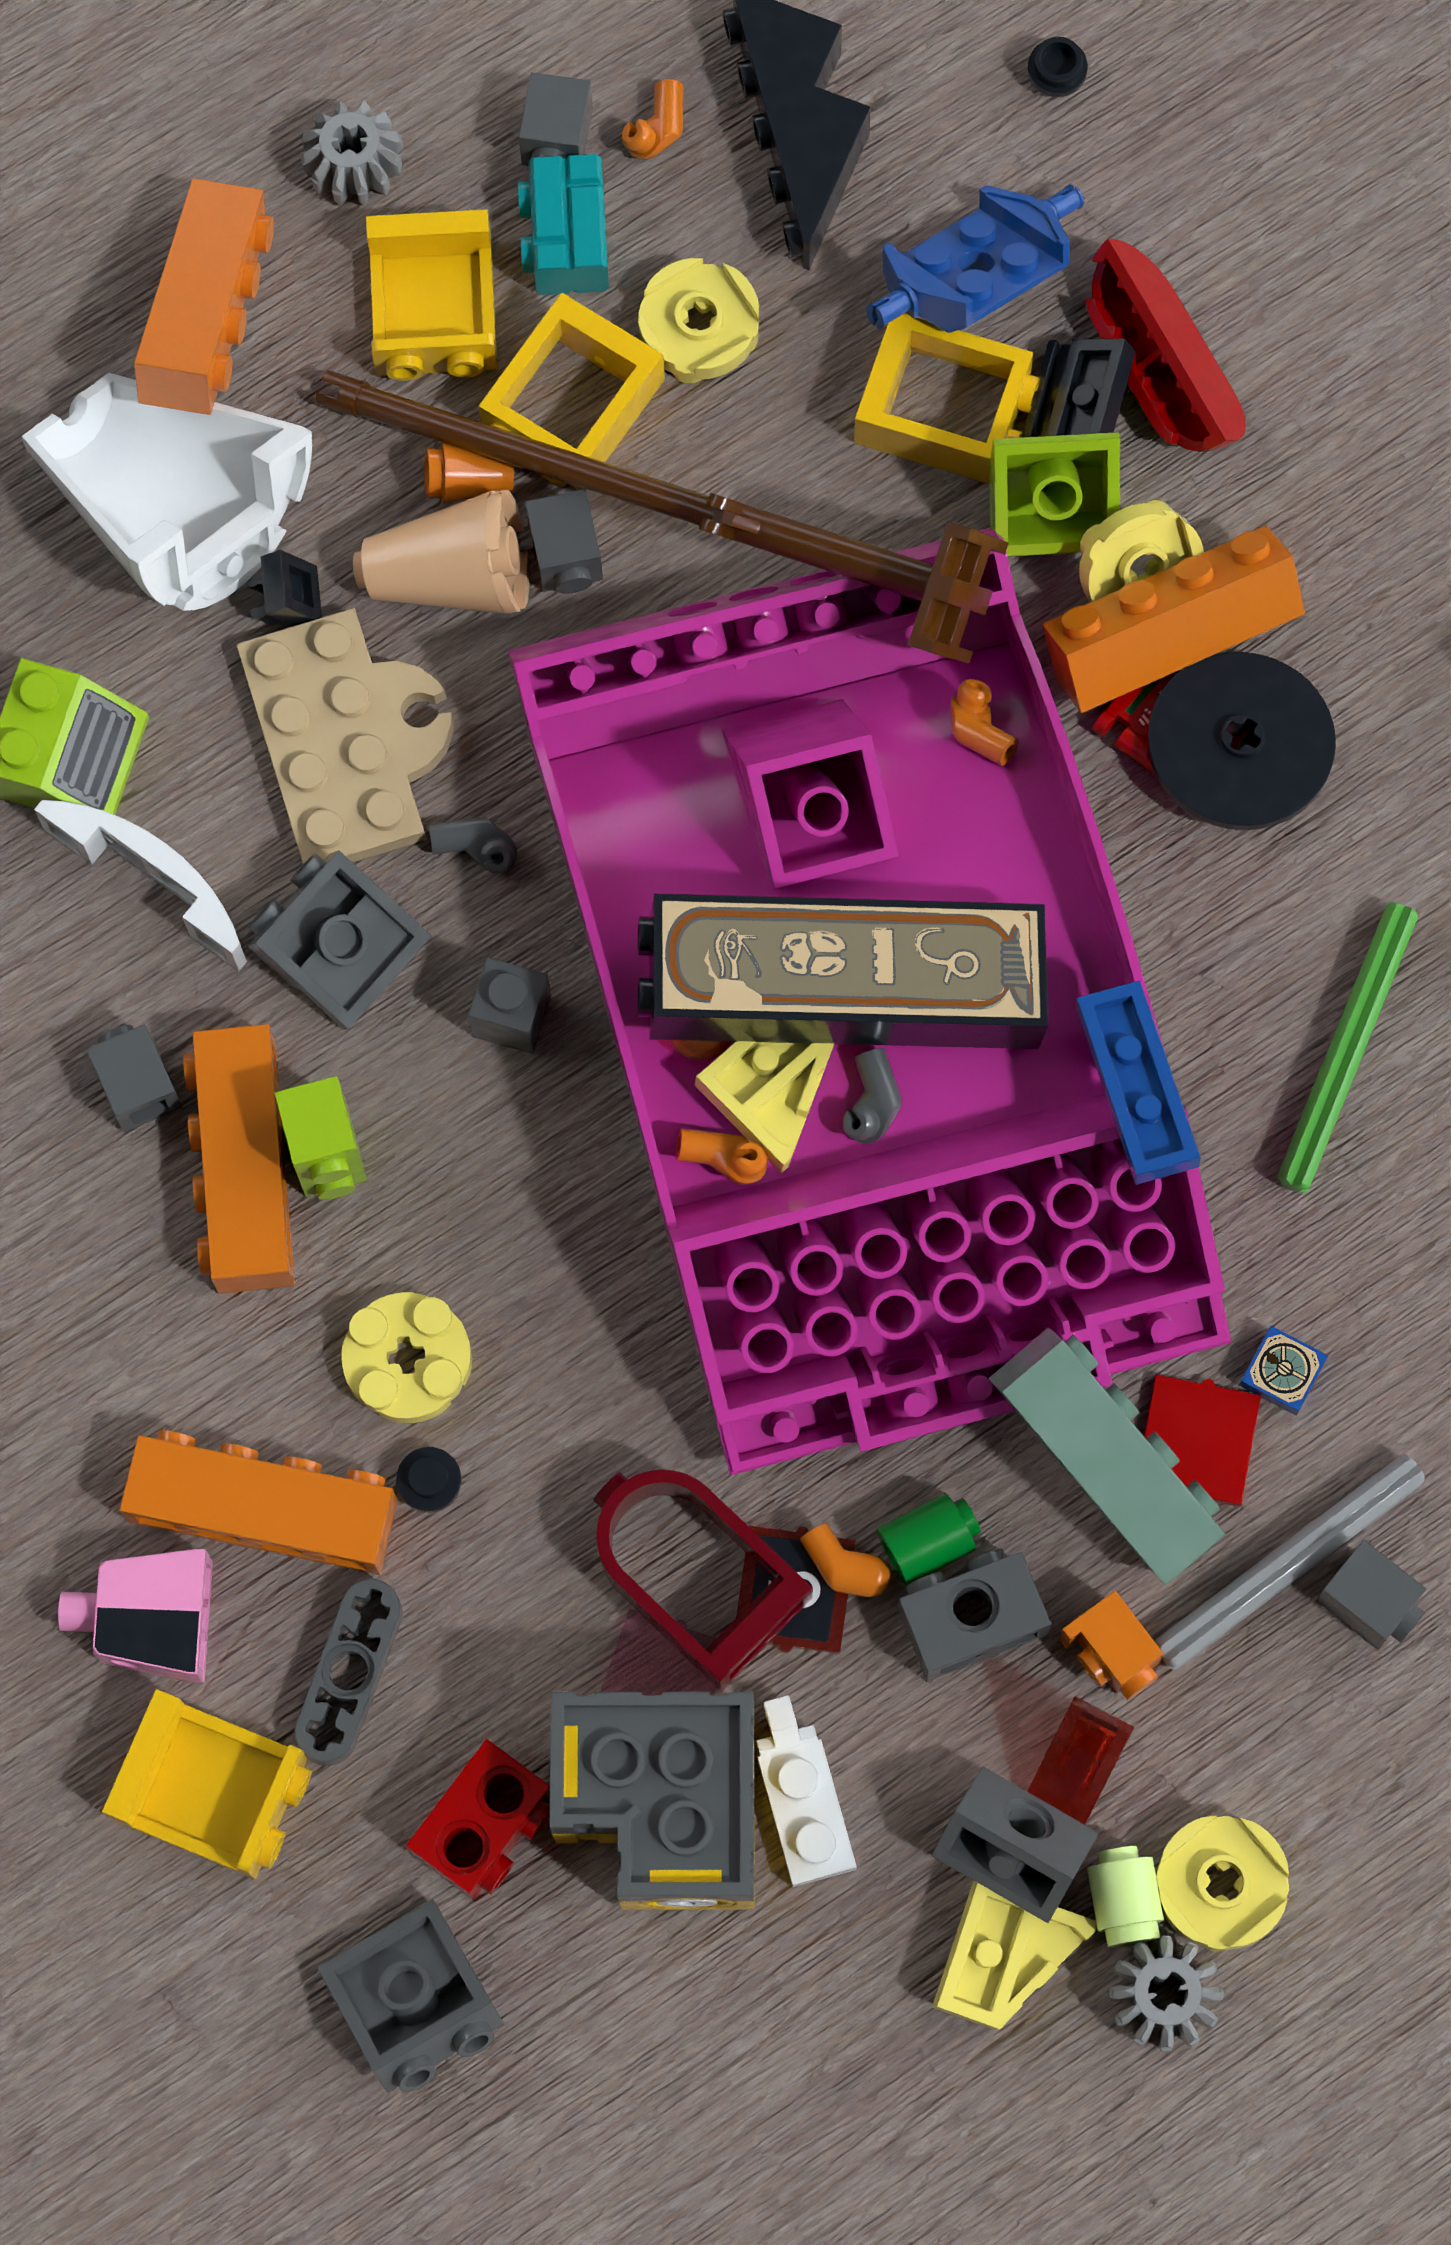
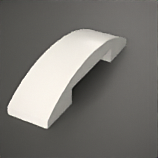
(92, 830)

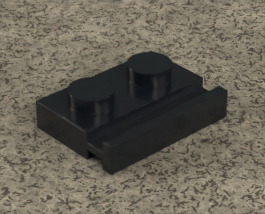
(1080, 388)

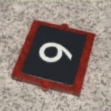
(822, 1620)

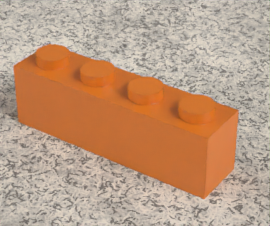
(203, 297)
(1174, 618)
(241, 1159)
(259, 1503)

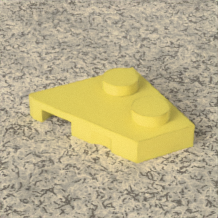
(1004, 1957)

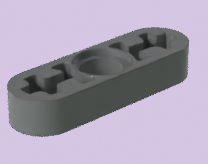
(380, 1631)

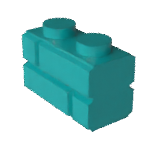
(567, 224)

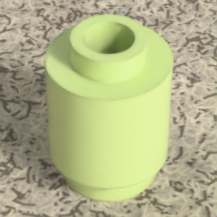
(1125, 1897)

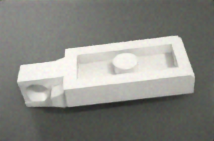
(802, 1798)

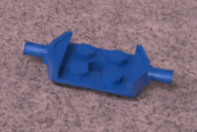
(978, 260)

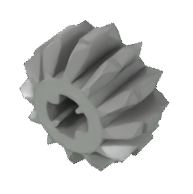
(352, 153)
(1174, 2015)

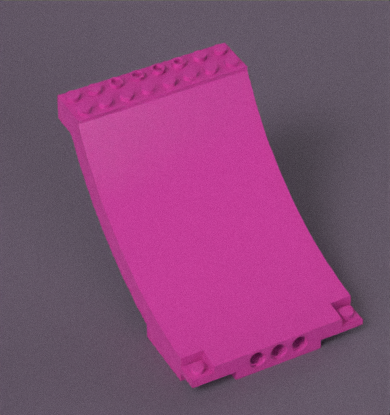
(815, 756)

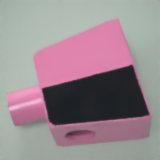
(147, 1613)

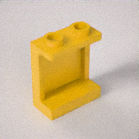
(432, 294)
(207, 1786)

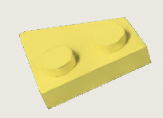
(767, 1091)

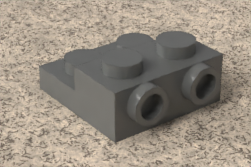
(336, 937)
(411, 1998)

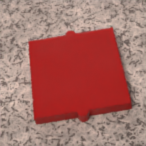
(1207, 1431)

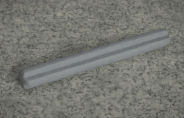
(1289, 1561)

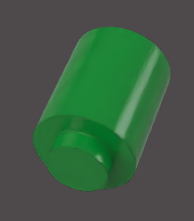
(929, 1537)

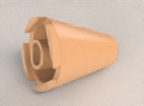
(451, 558)

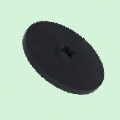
(1261, 782)

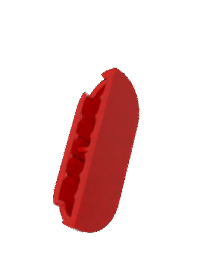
(1172, 365)

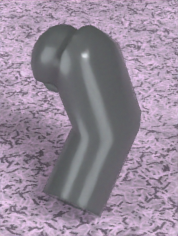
(479, 839)
(878, 1102)

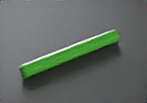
(1347, 1047)

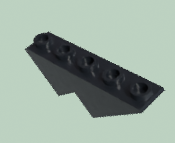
(809, 130)

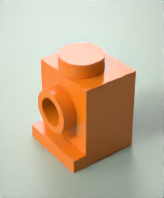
(1114, 1647)

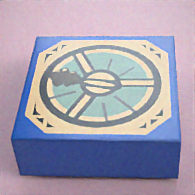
(1283, 1370)

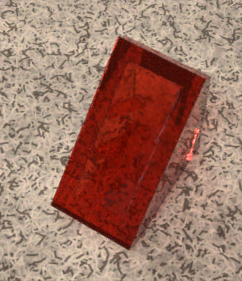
(1080, 1759)

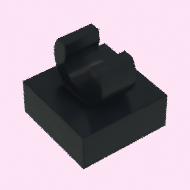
(288, 590)

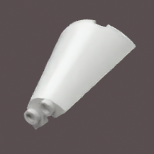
(174, 490)

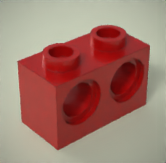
(466, 1811)

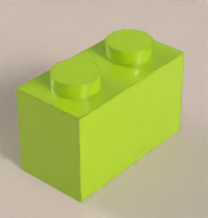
(321, 1138)

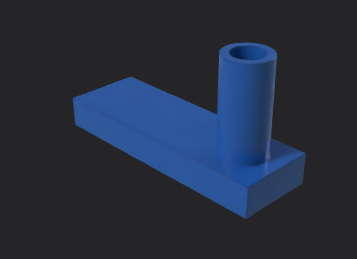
(1138, 1082)

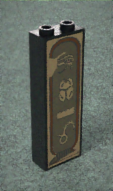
(844, 971)

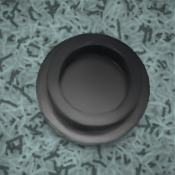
(1057, 67)
(428, 1479)

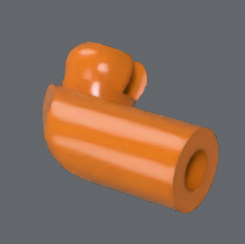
(662, 128)
(973, 725)
(727, 1153)
(844, 1569)

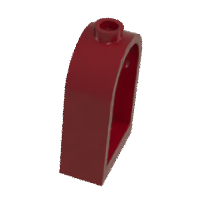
(754, 1626)

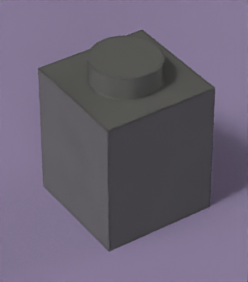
(555, 117)
(564, 542)
(509, 1005)
(133, 1076)
(1374, 1596)

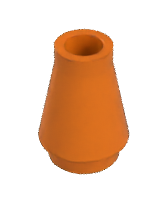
(461, 474)

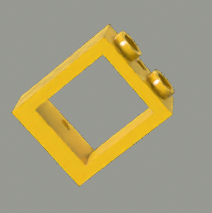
(600, 343)
(927, 444)

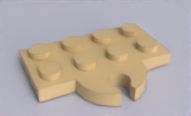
(343, 735)

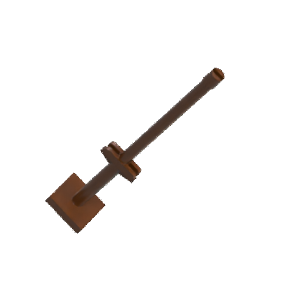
(945, 589)

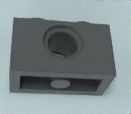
(946, 1643)
(1015, 1844)

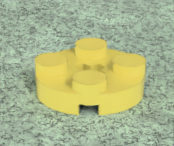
(695, 352)
(1124, 537)
(437, 1377)
(1226, 1844)

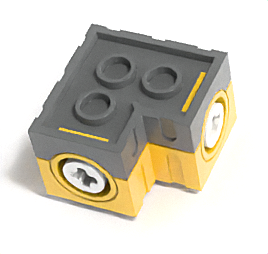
(667, 1786)

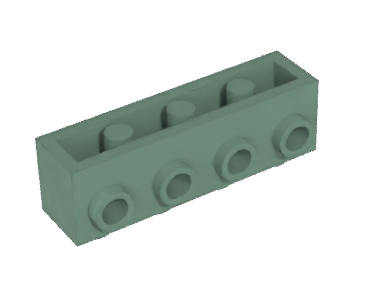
(1107, 1455)

